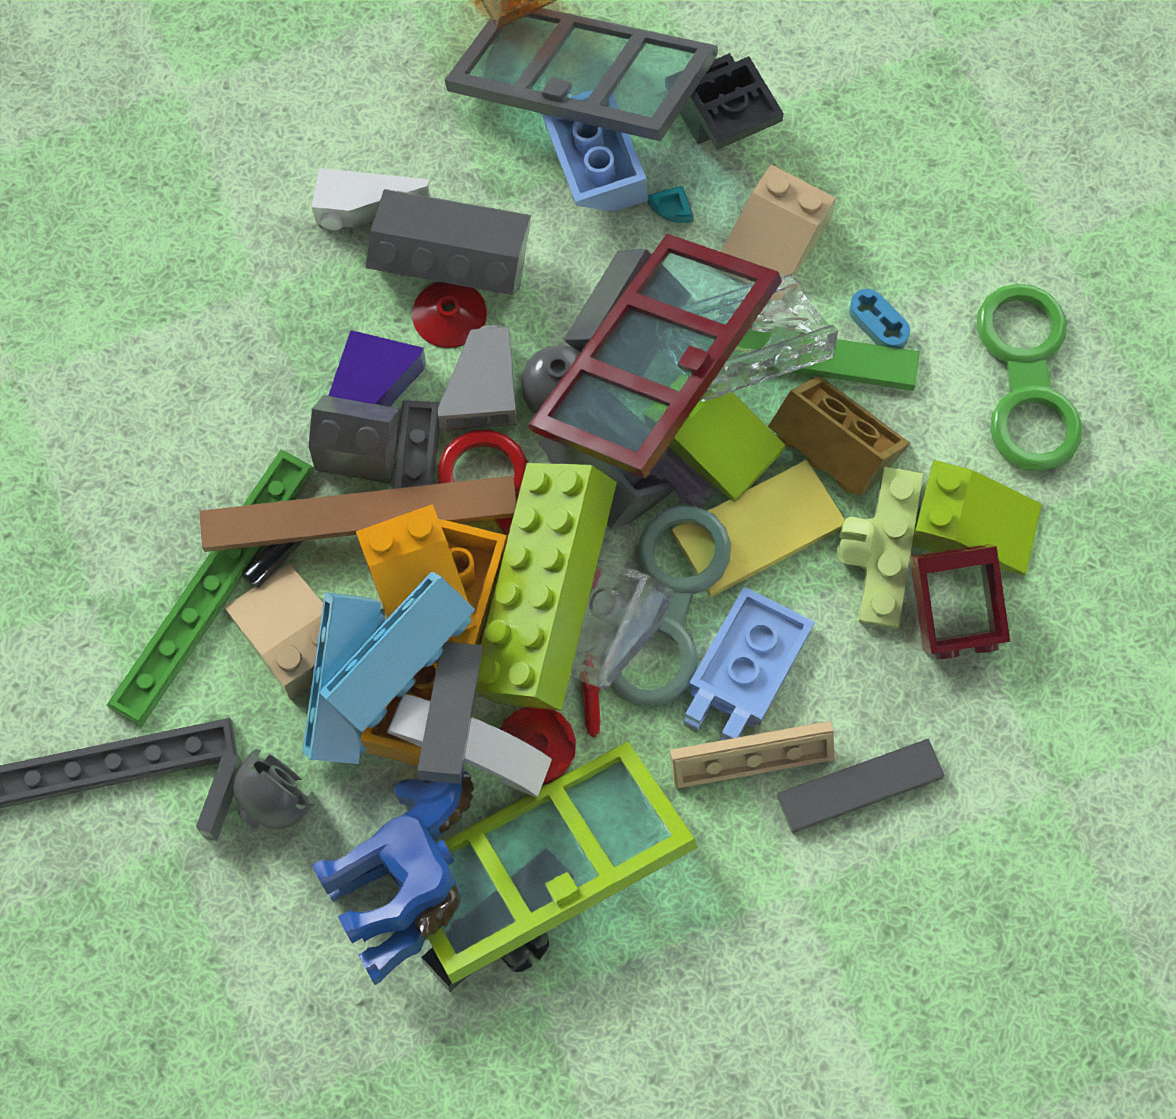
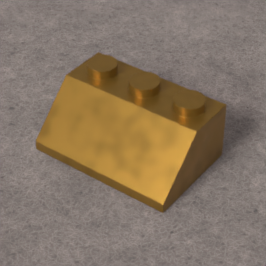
(837, 435)

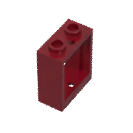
(981, 641)

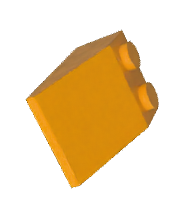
(403, 555)

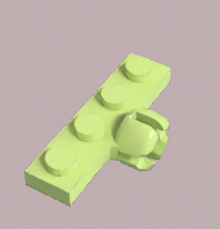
(884, 546)

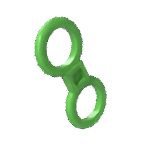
(1029, 377)

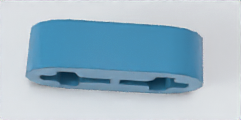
(884, 314)

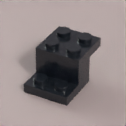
(730, 103)

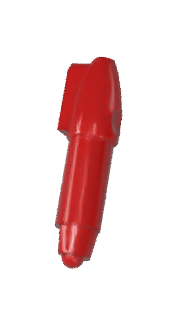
(591, 708)

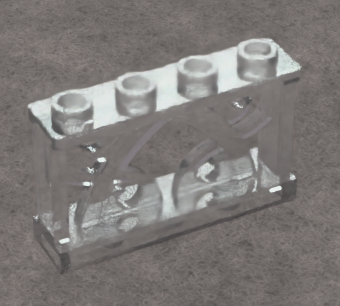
(786, 347)

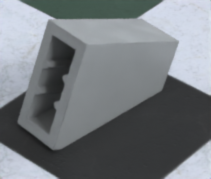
(481, 383)

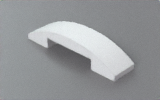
(487, 747)

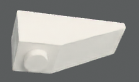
(354, 197)

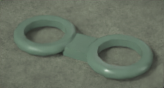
(678, 608)

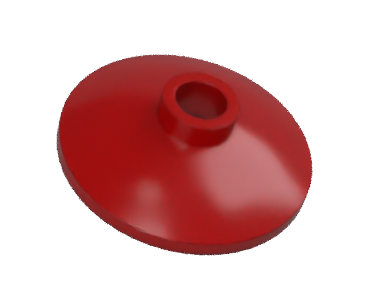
(452, 327)

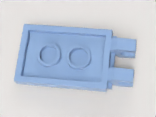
(747, 663)

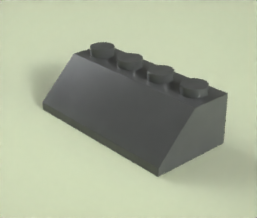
(448, 242)

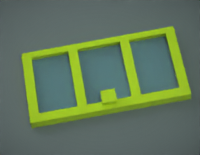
(556, 857)

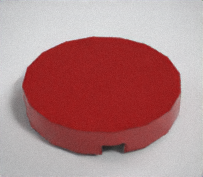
(559, 735)

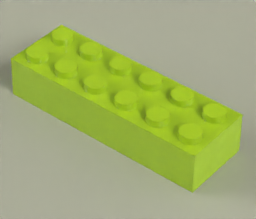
(544, 585)

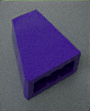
(376, 369)

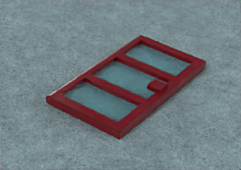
(655, 354)

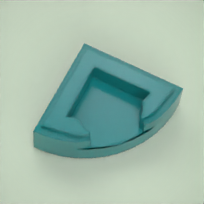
(672, 204)

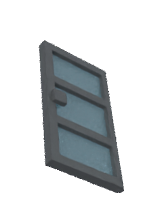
(584, 71)

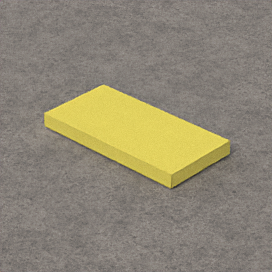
(764, 525)

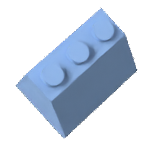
(598, 164)

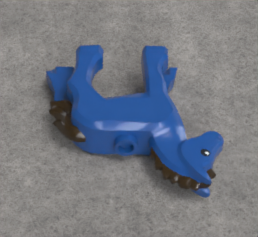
(418, 865)

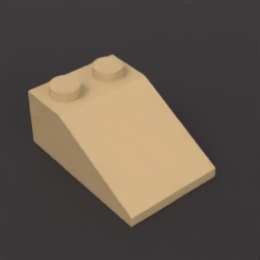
(780, 222)
(282, 627)

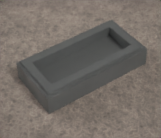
(219, 797)

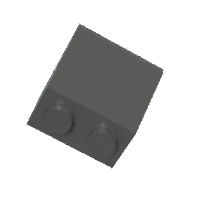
(353, 438)

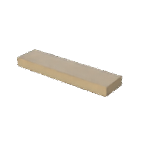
(752, 754)

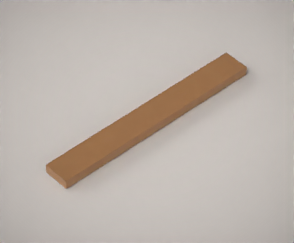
(348, 513)

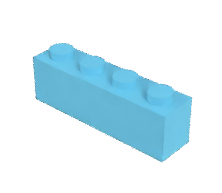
(344, 628)
(398, 651)

